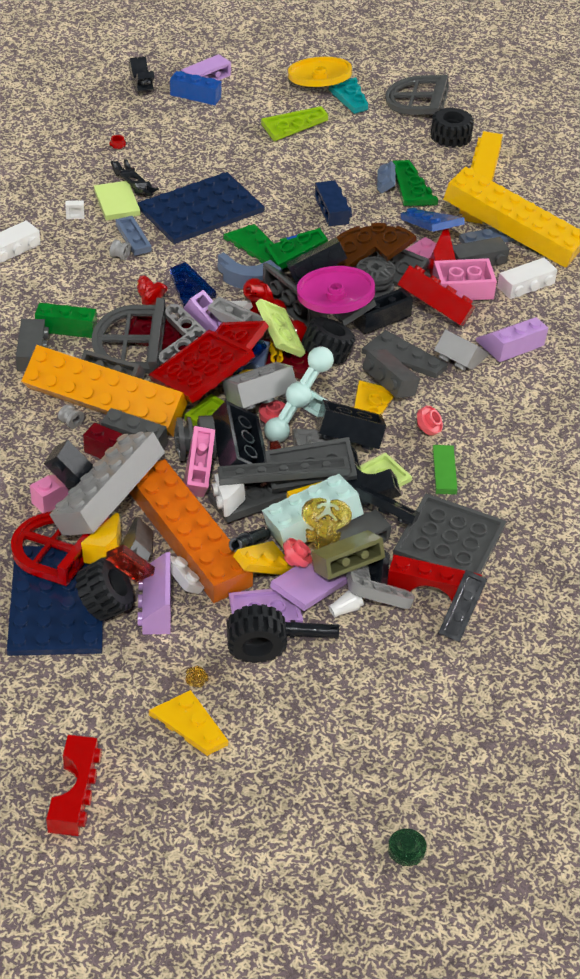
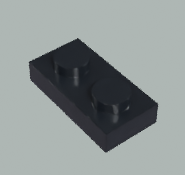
(379, 569)

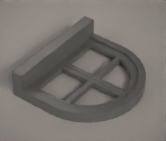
(438, 96)
(155, 338)

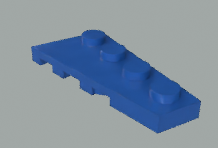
(431, 220)

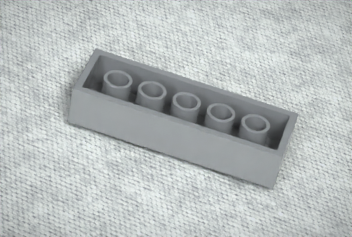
(107, 483)

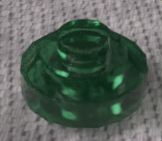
(407, 847)

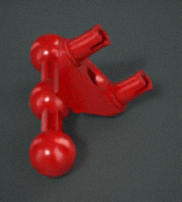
(256, 289)

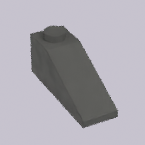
(139, 538)

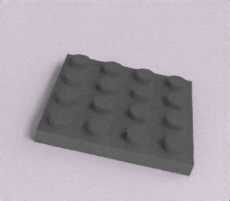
(450, 535)

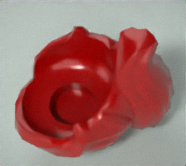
(150, 291)

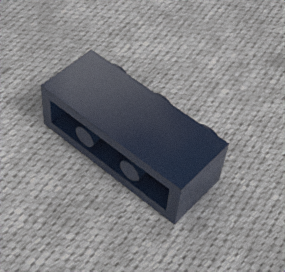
(332, 203)

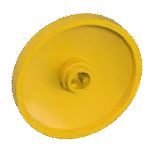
(320, 71)

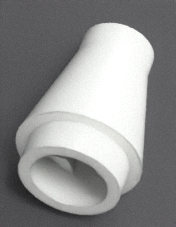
(345, 604)

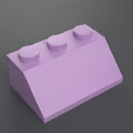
(514, 339)
(156, 598)

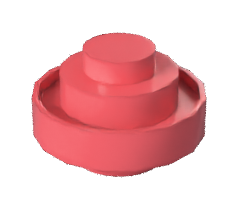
(270, 410)
(429, 420)
(297, 553)

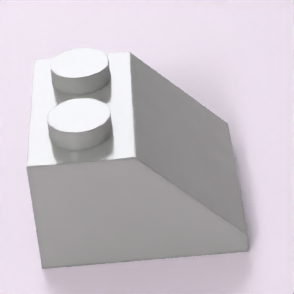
(460, 350)

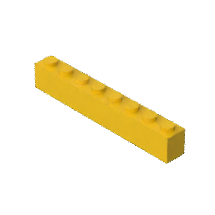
(485, 161)

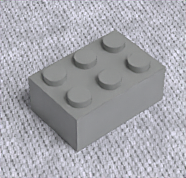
(259, 385)

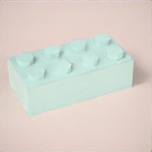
(285, 517)

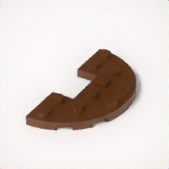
(362, 242)

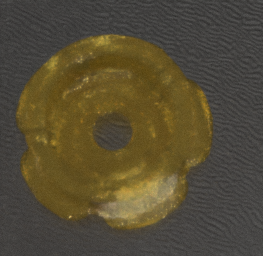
(196, 676)

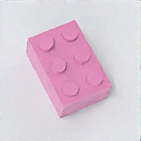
(468, 276)

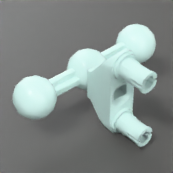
(300, 395)

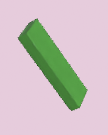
(444, 469)

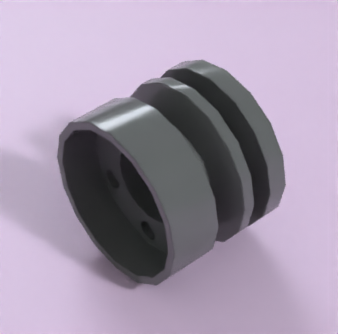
(382, 273)
(183, 434)

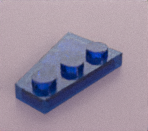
(189, 283)

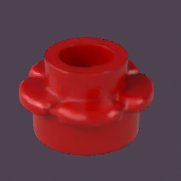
(117, 142)

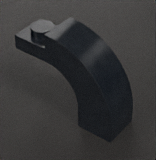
(140, 77)
(382, 482)

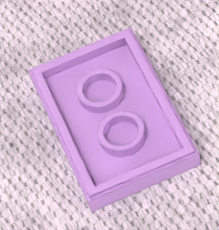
(305, 586)
(267, 597)

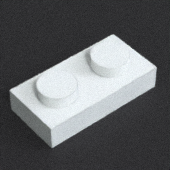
(184, 576)

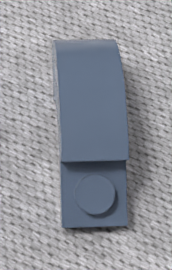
(238, 274)

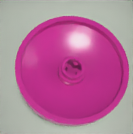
(335, 289)

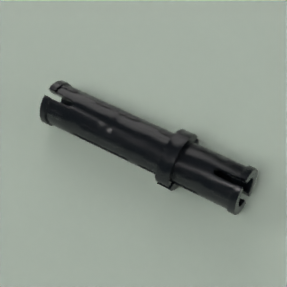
(249, 539)
(312, 630)

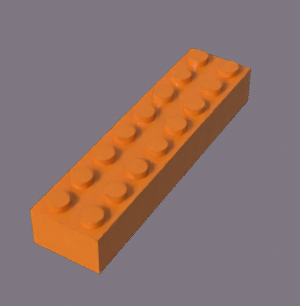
(190, 531)

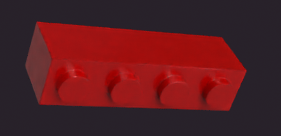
(437, 296)

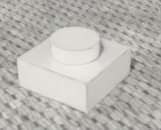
(75, 209)

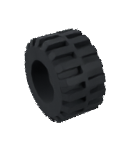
(452, 127)
(329, 334)
(104, 589)
(256, 633)

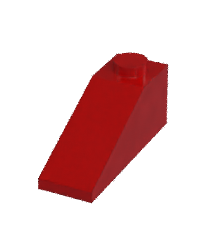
(442, 250)

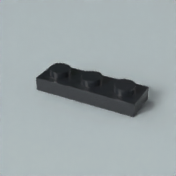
(387, 505)
(462, 606)

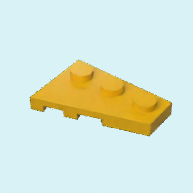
(372, 397)
(262, 559)
(191, 721)

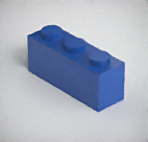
(195, 88)

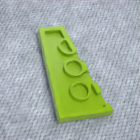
(291, 123)

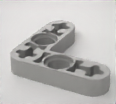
(188, 333)
(361, 585)

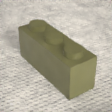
(348, 554)

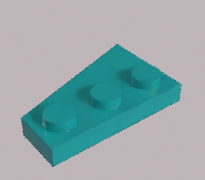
(350, 95)

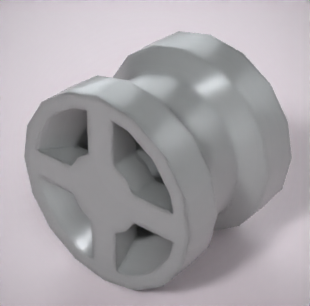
(120, 250)
(71, 416)

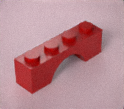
(412, 573)
(67, 810)

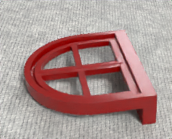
(69, 565)

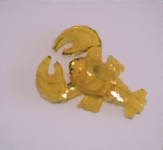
(325, 527)

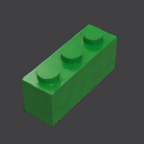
(67, 319)

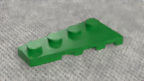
(411, 186)

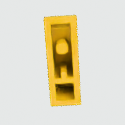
(102, 540)

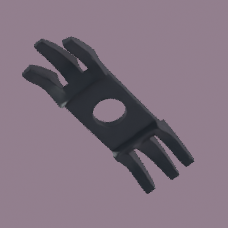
(139, 185)

